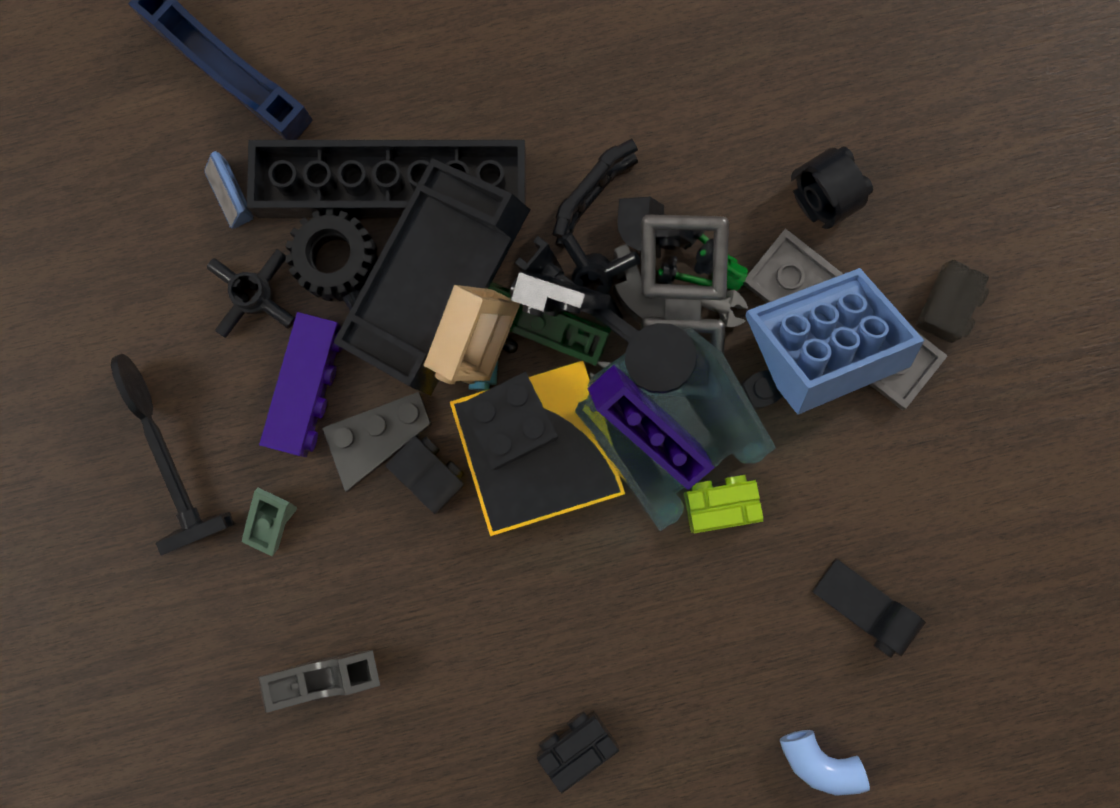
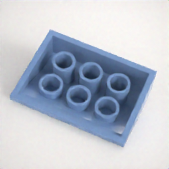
(832, 339)

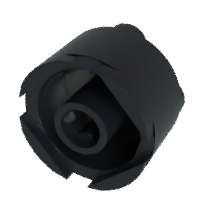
(831, 187)

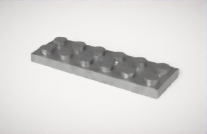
(793, 267)

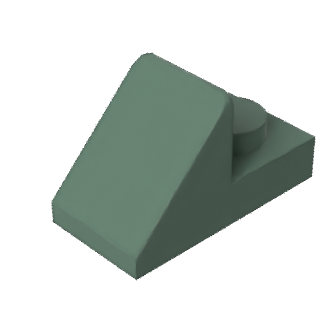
(266, 521)

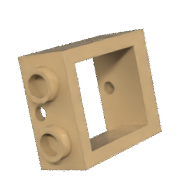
(471, 335)

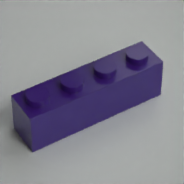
(302, 386)
(650, 427)

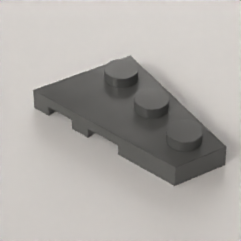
(372, 437)

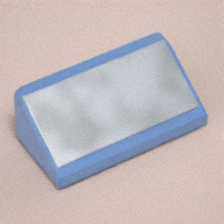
(227, 190)

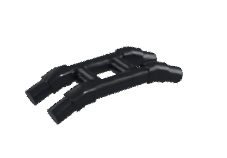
(609, 166)

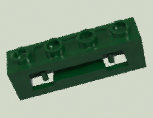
(563, 333)

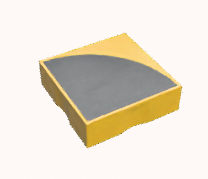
(552, 478)

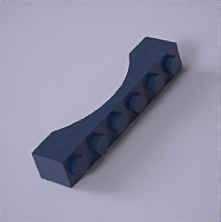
(225, 67)

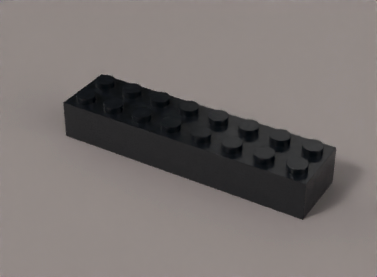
(367, 175)

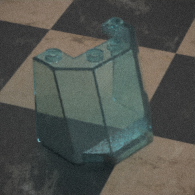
(707, 407)

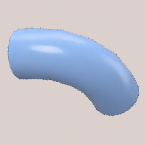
(821, 771)

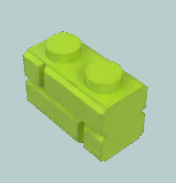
(723, 505)

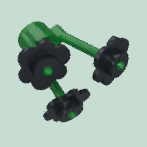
(735, 272)

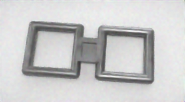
(684, 302)

